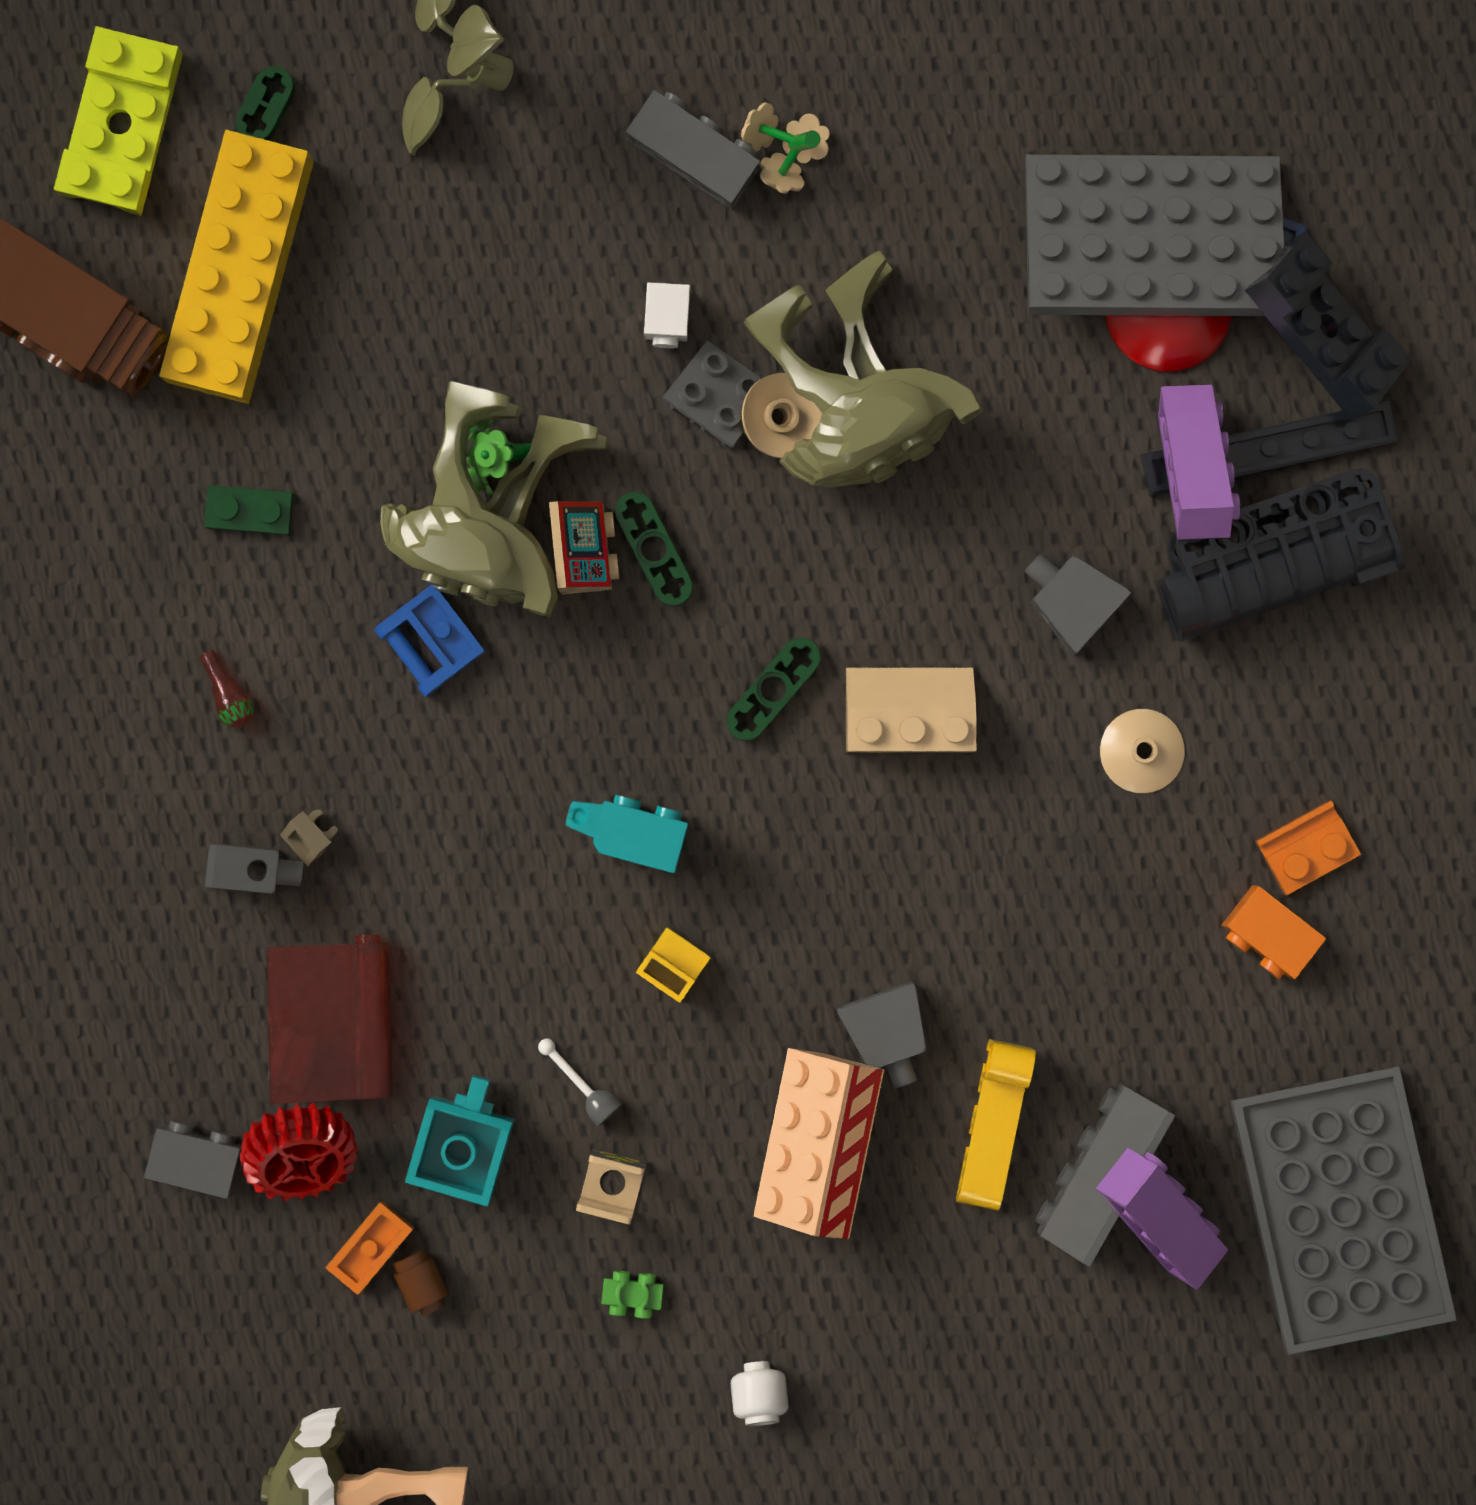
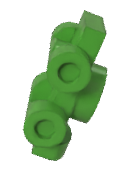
(623, 1293)

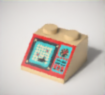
(582, 546)

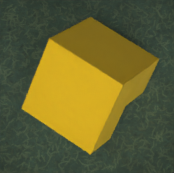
(673, 964)

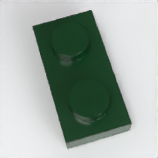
(248, 510)

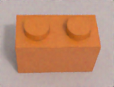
(1273, 933)

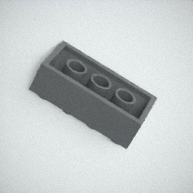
(1079, 1214)

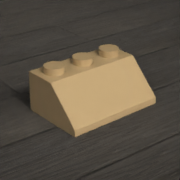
(910, 710)

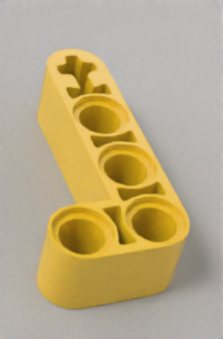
(995, 1124)

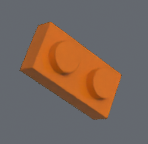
(369, 1247)

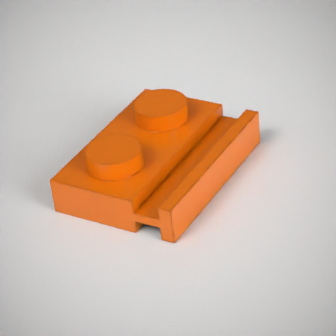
(1308, 848)

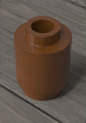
(420, 1282)

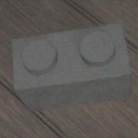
(194, 1159)

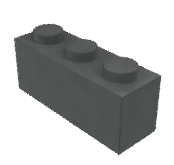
(693, 148)

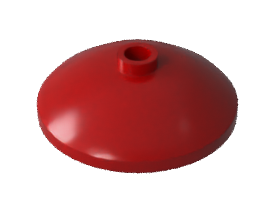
(1167, 341)

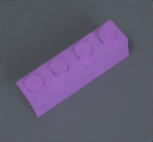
(1197, 463)
(1163, 1217)

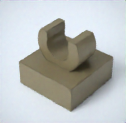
(306, 837)

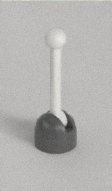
(600, 1103)

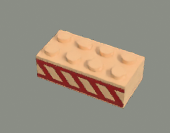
(818, 1143)

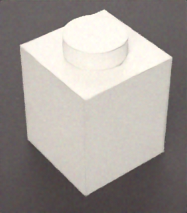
(667, 314)

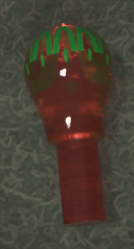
(231, 702)

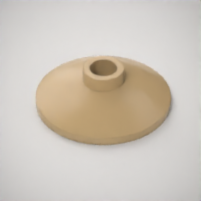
(799, 414)
(1120, 754)

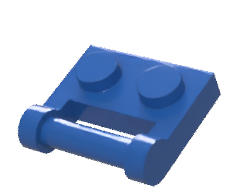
(442, 633)

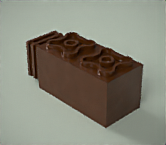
(74, 317)

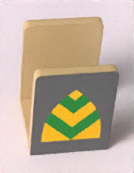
(611, 1207)

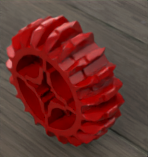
(298, 1152)

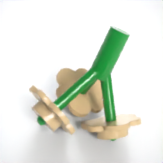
(802, 141)

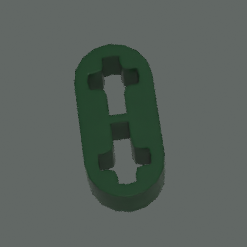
(256, 100)

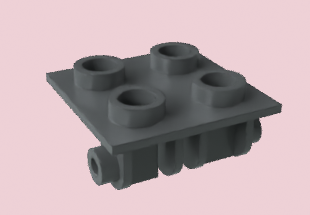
(713, 393)

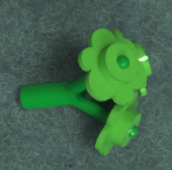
(492, 454)

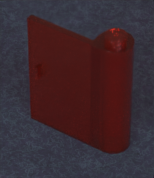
(330, 1021)

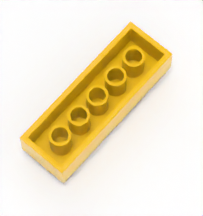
(237, 266)

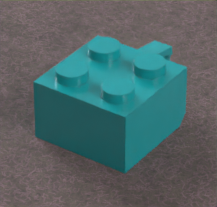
(631, 834)
(461, 1145)

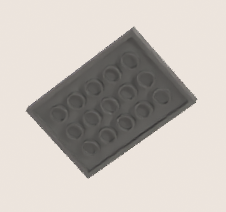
(1150, 233)
(1343, 1210)

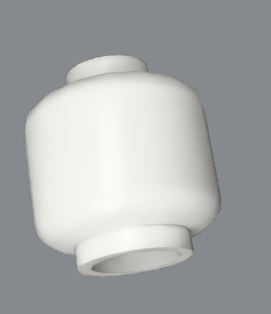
(759, 1394)

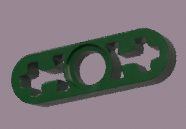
(649, 515)
(801, 672)

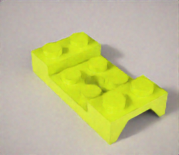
(130, 78)

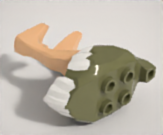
(316, 1475)

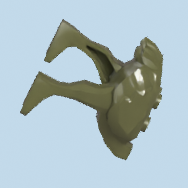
(871, 415)
(480, 544)

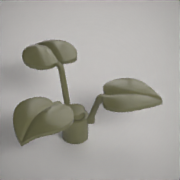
(469, 55)

